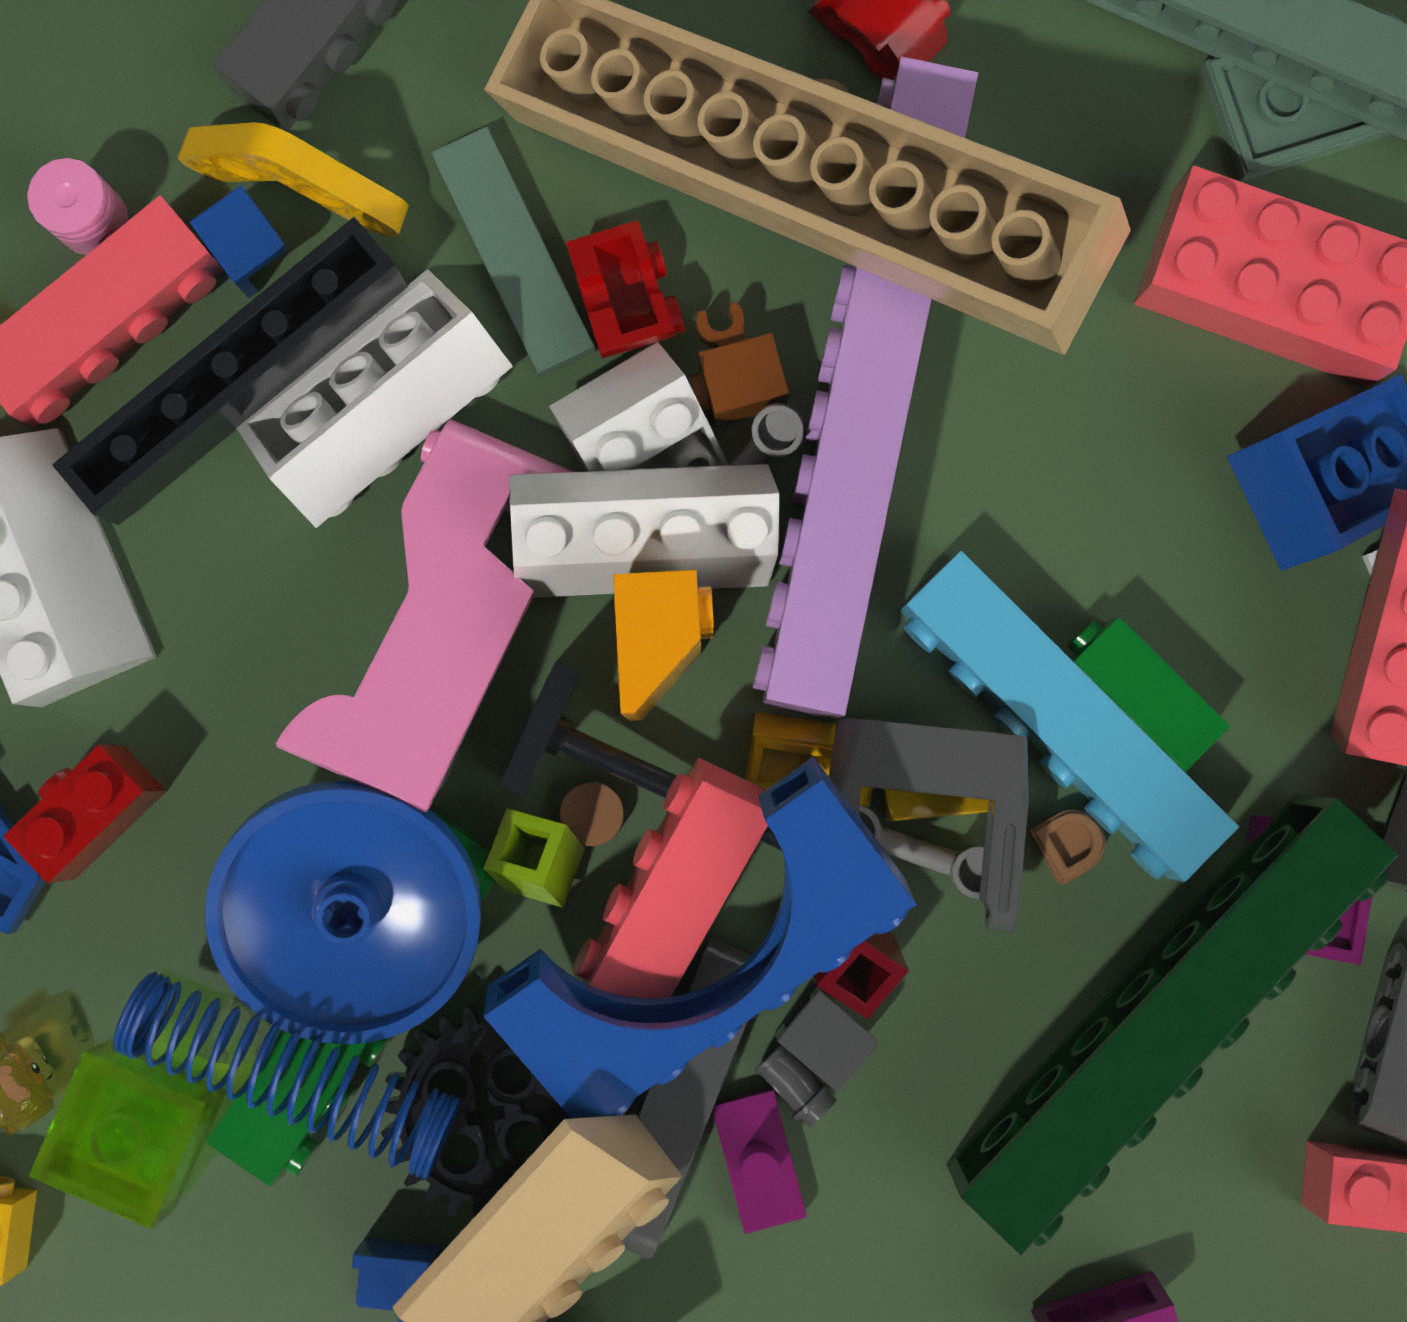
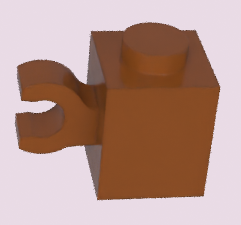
(738, 373)

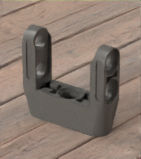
(949, 765)
(1380, 1078)

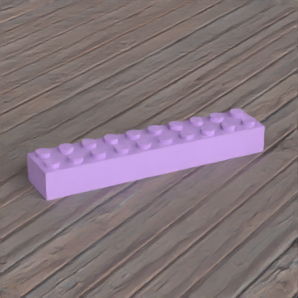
(857, 450)

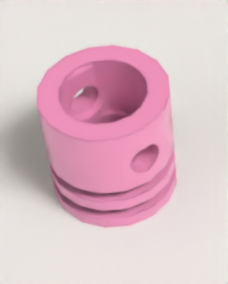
(75, 204)

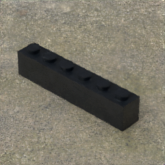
(231, 374)

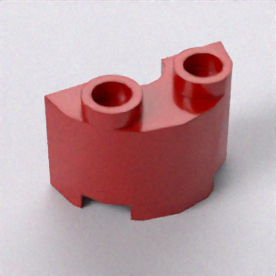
(886, 29)
(622, 290)

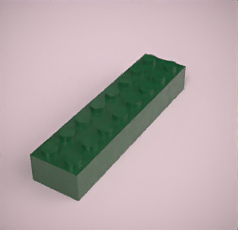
(1169, 1018)

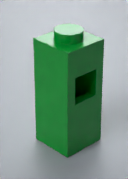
(1147, 690)

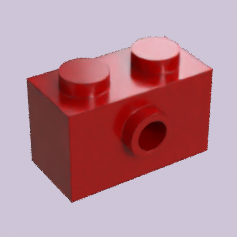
(84, 812)

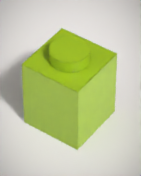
(534, 857)

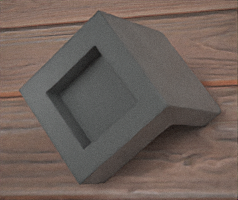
(826, 1038)

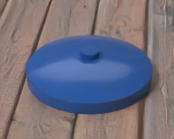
(343, 913)

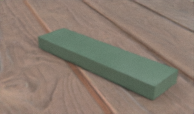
(513, 252)

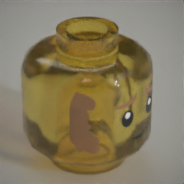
(25, 1083)

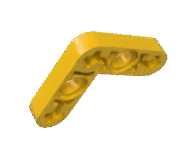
(270, 154)

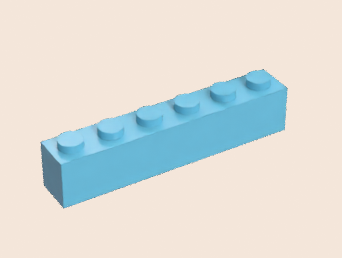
(1068, 720)

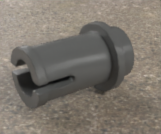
(796, 1085)

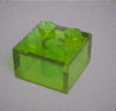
(126, 1135)

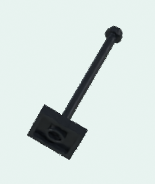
(552, 733)

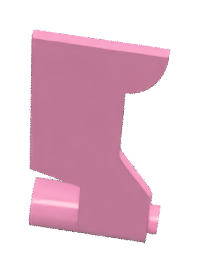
(446, 634)

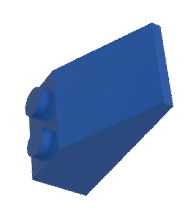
(1328, 474)

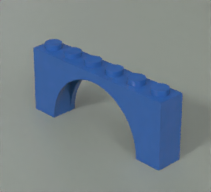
(609, 1048)

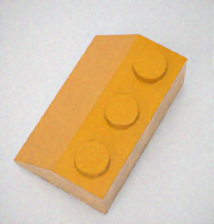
(657, 633)

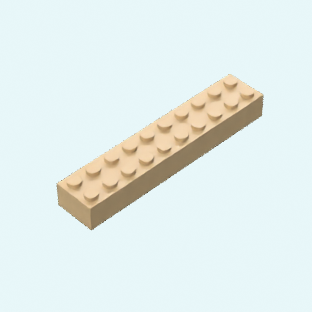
(816, 165)

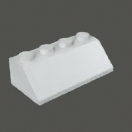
(374, 398)
(594, 524)
(61, 588)

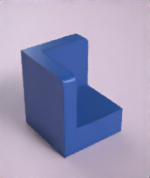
(239, 237)
(389, 1270)

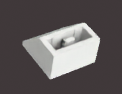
(638, 418)

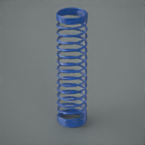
(143, 1023)

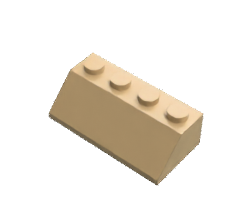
(548, 1226)

